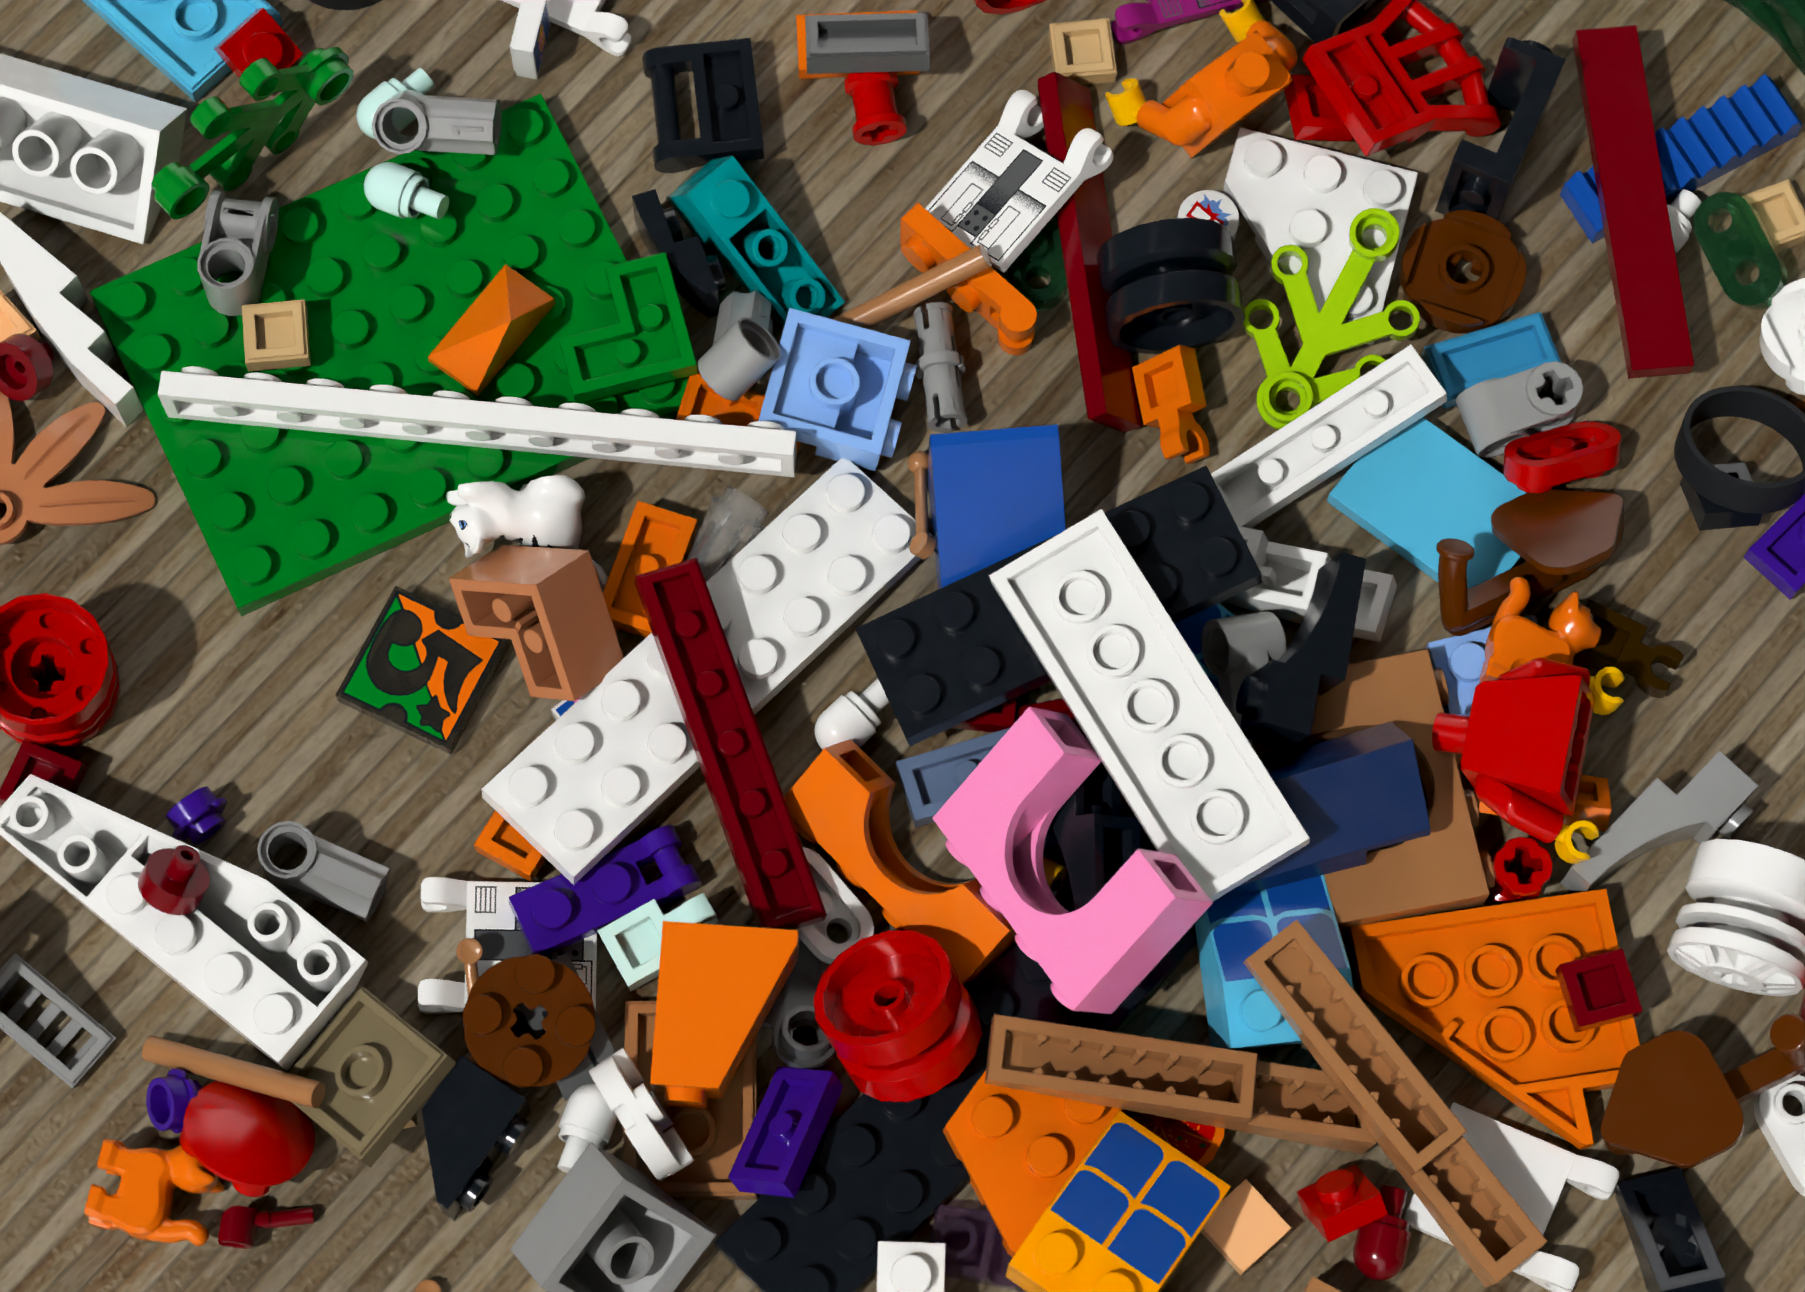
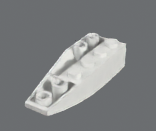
(239, 953)

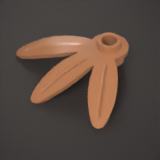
(43, 461)

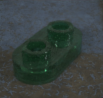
(1739, 247)
(1044, 259)

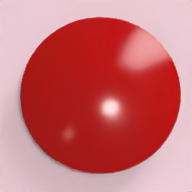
(247, 1137)

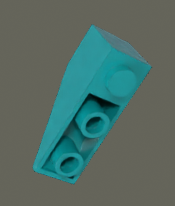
(752, 240)

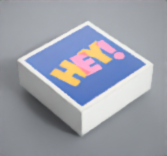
(530, 38)

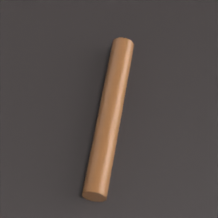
(918, 288)
(234, 1071)

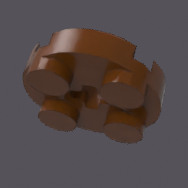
(1493, 258)
(535, 983)

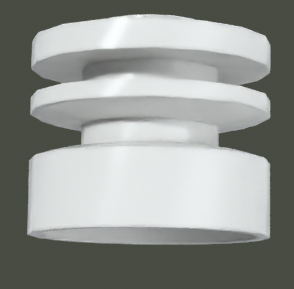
(1745, 918)

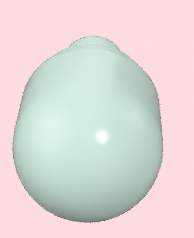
(401, 117)
(403, 192)

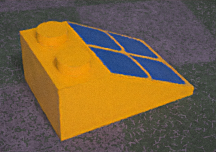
(1119, 1217)

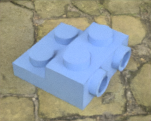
(839, 387)

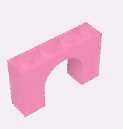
(999, 832)

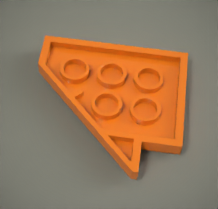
(1491, 1000)

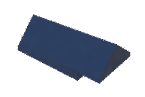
(1349, 800)

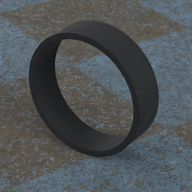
(1727, 489)

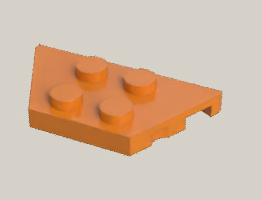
(1021, 1150)

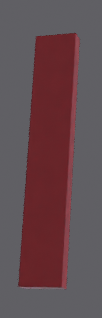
(1632, 202)
(1083, 228)
(729, 747)

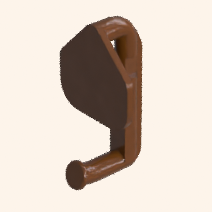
(1556, 532)
(1679, 1103)

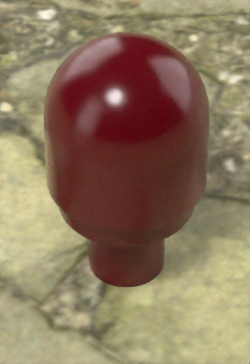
(1384, 1244)

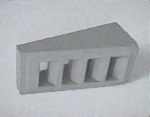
(86, 1056)

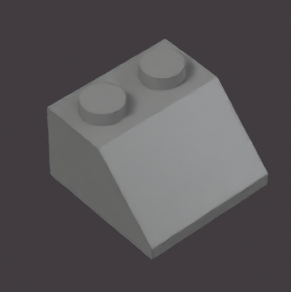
(610, 1232)

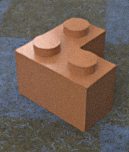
(549, 610)

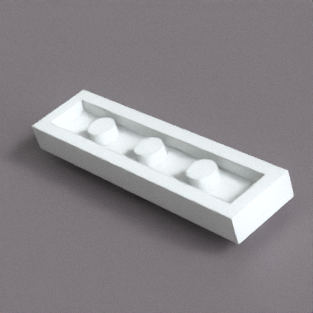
(1328, 437)

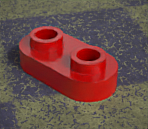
(1561, 455)

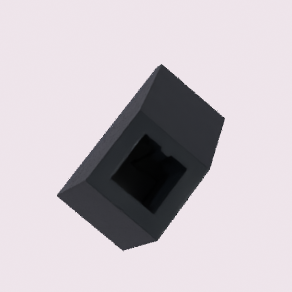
(467, 1130)

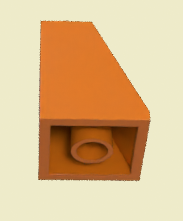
(712, 1003)

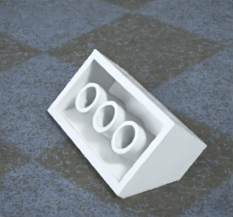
(83, 148)

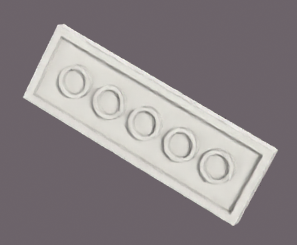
(1148, 706)

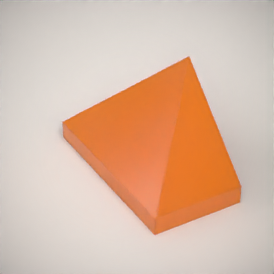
(491, 330)

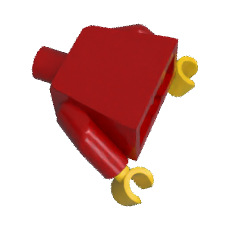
(1529, 745)

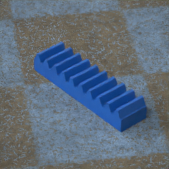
(1701, 147)

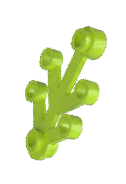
(1324, 331)

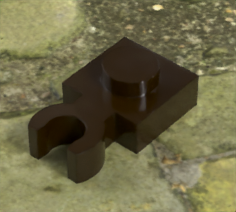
(1622, 649)

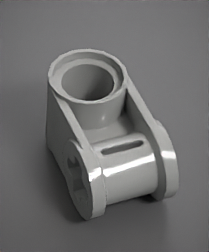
(236, 239)
(1512, 406)

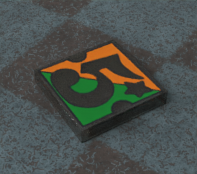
(421, 671)

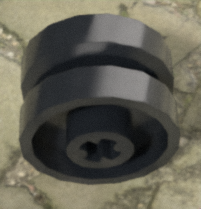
(1170, 285)

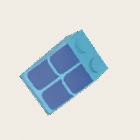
(1236, 927)

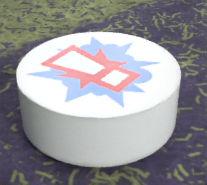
(1211, 206)

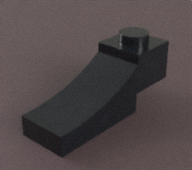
(1282, 695)
(1094, 835)
(1669, 1234)

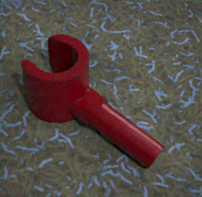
(240, 1223)

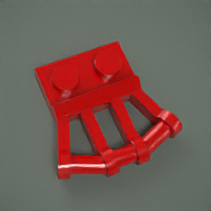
(1379, 98)

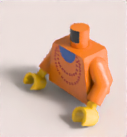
(1219, 93)

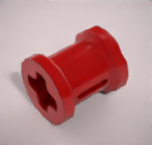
(875, 107)
(1531, 861)

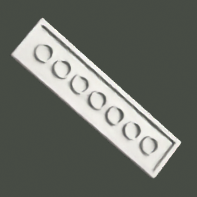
(779, 609)

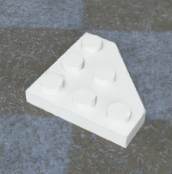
(1309, 200)

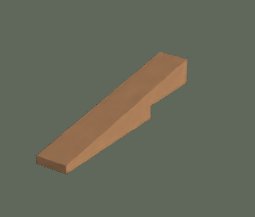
(1174, 1082)
(1395, 1105)

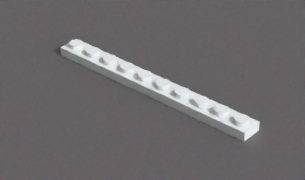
(457, 420)

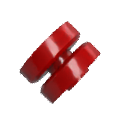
(897, 1015)

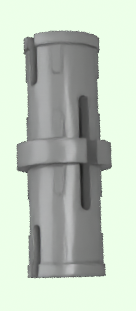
(940, 367)

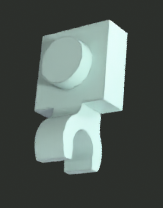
(637, 937)

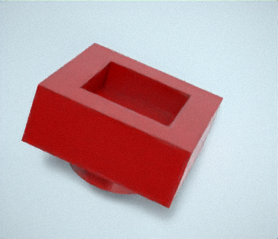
(256, 39)
(1312, 112)
(1341, 1202)

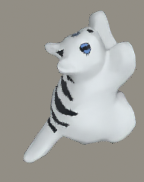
(537, 515)

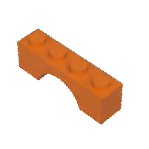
(846, 810)

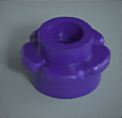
(197, 816)
(169, 1098)

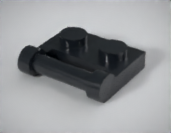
(724, 103)

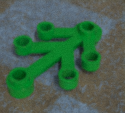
(270, 123)

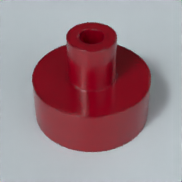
(24, 366)
(174, 880)

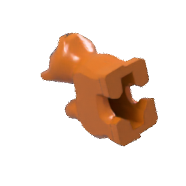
(1519, 640)
(146, 1193)

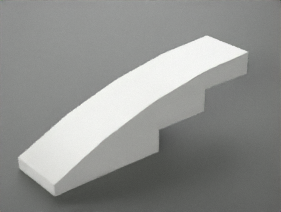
(53, 301)
(1290, 580)

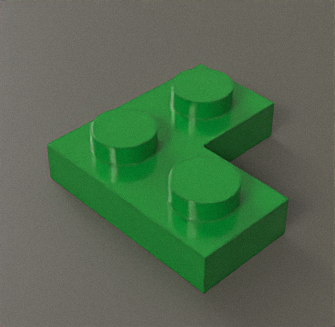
(646, 344)

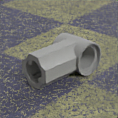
(444, 124)
(741, 345)
(1237, 648)
(327, 873)

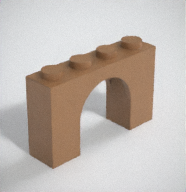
(1423, 873)

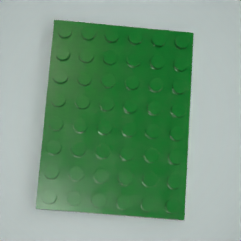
(378, 301)

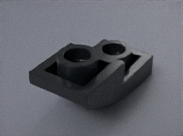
(695, 275)

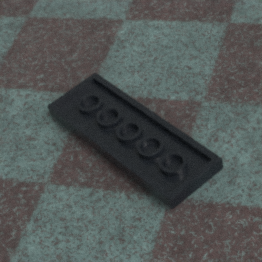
(965, 652)

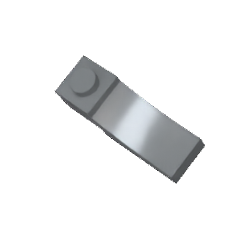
(1659, 817)

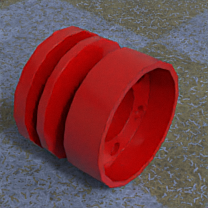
(54, 635)

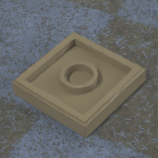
(372, 1072)

